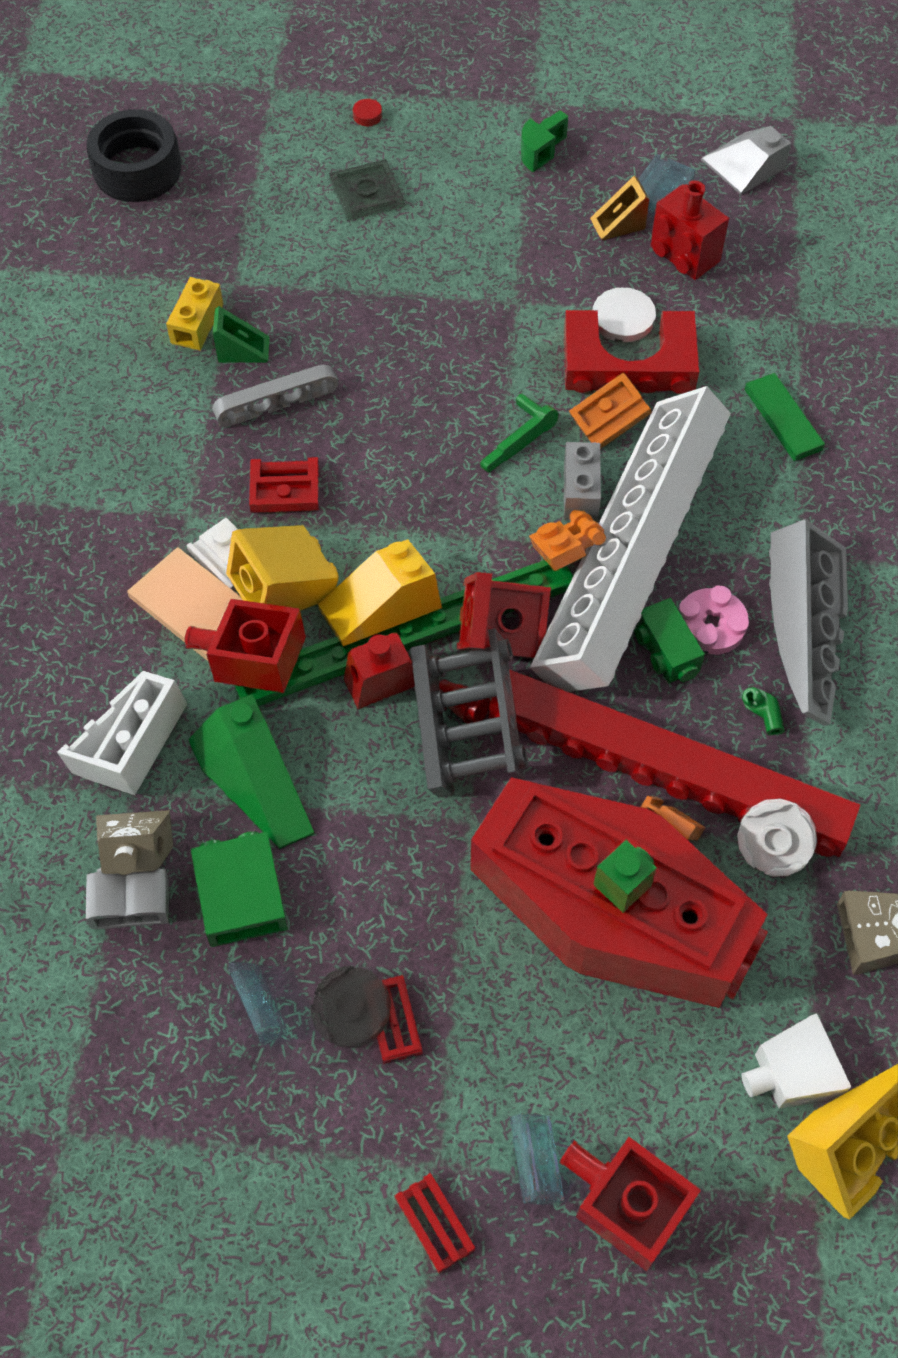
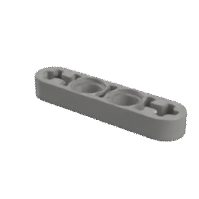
(240, 405)

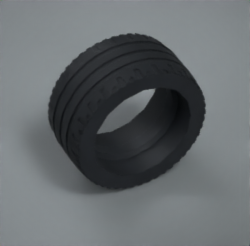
(138, 180)

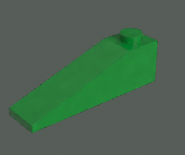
(245, 763)

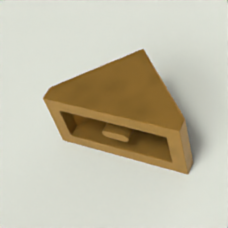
(623, 212)

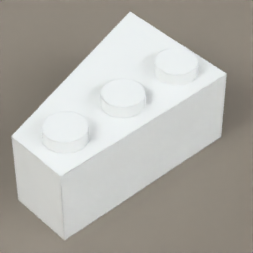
(129, 735)

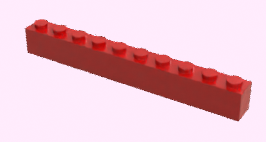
(669, 760)

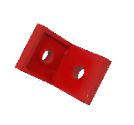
(485, 604)

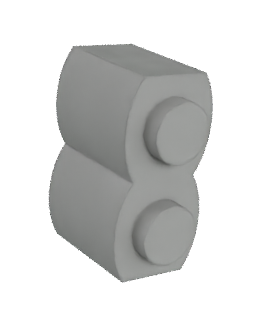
(127, 899)

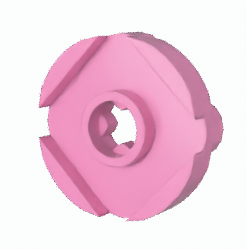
(721, 604)

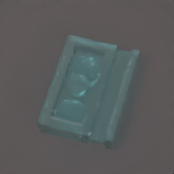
(664, 177)

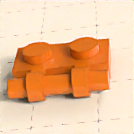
(566, 543)

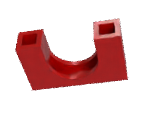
(592, 367)

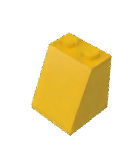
(280, 567)

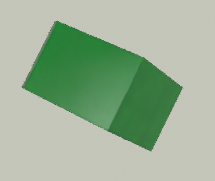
(238, 340)

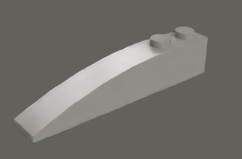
(807, 602)

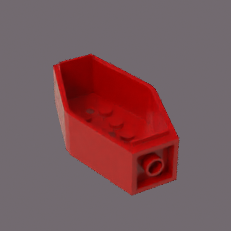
(650, 941)

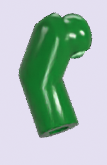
(766, 707)

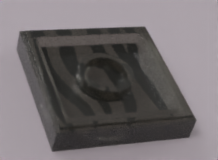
(366, 189)

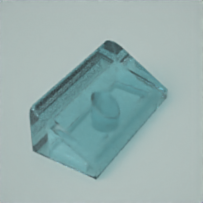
(258, 1001)

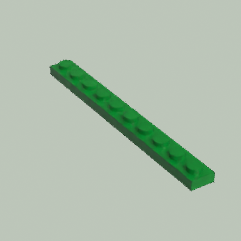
(329, 657)

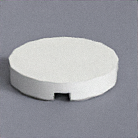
(624, 314)
(777, 837)

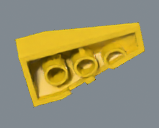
(847, 1142)

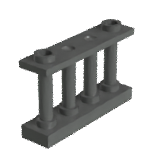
(433, 702)

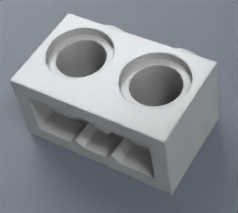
(582, 478)

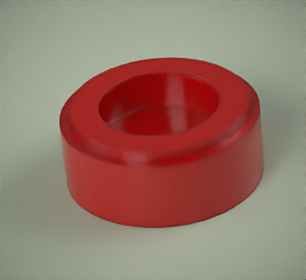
(367, 112)

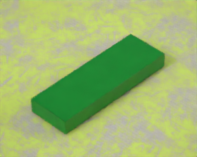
(784, 417)

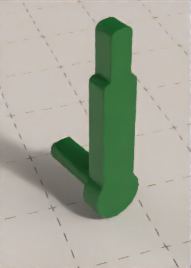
(542, 420)

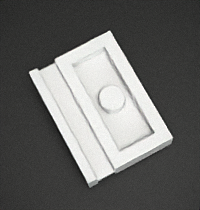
(213, 550)

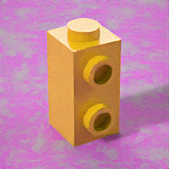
(194, 313)

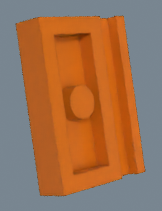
(610, 411)
(681, 822)

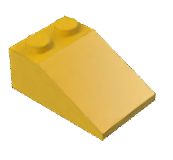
(381, 594)

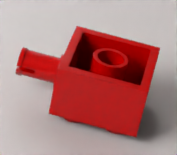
(689, 230)
(252, 644)
(632, 1199)

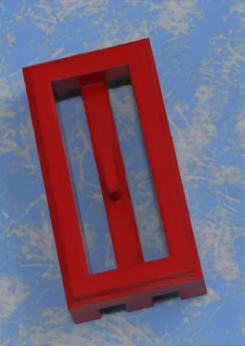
(400, 1052)
(415, 1190)

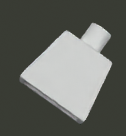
(798, 1067)

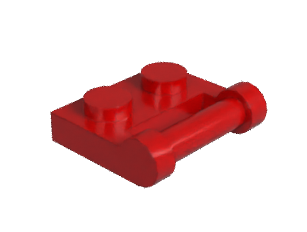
(284, 492)

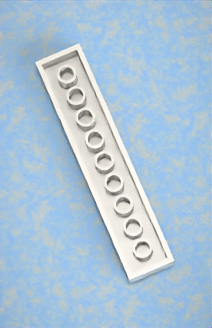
(639, 529)

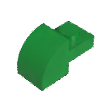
(540, 139)

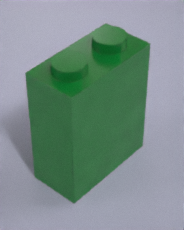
(238, 888)

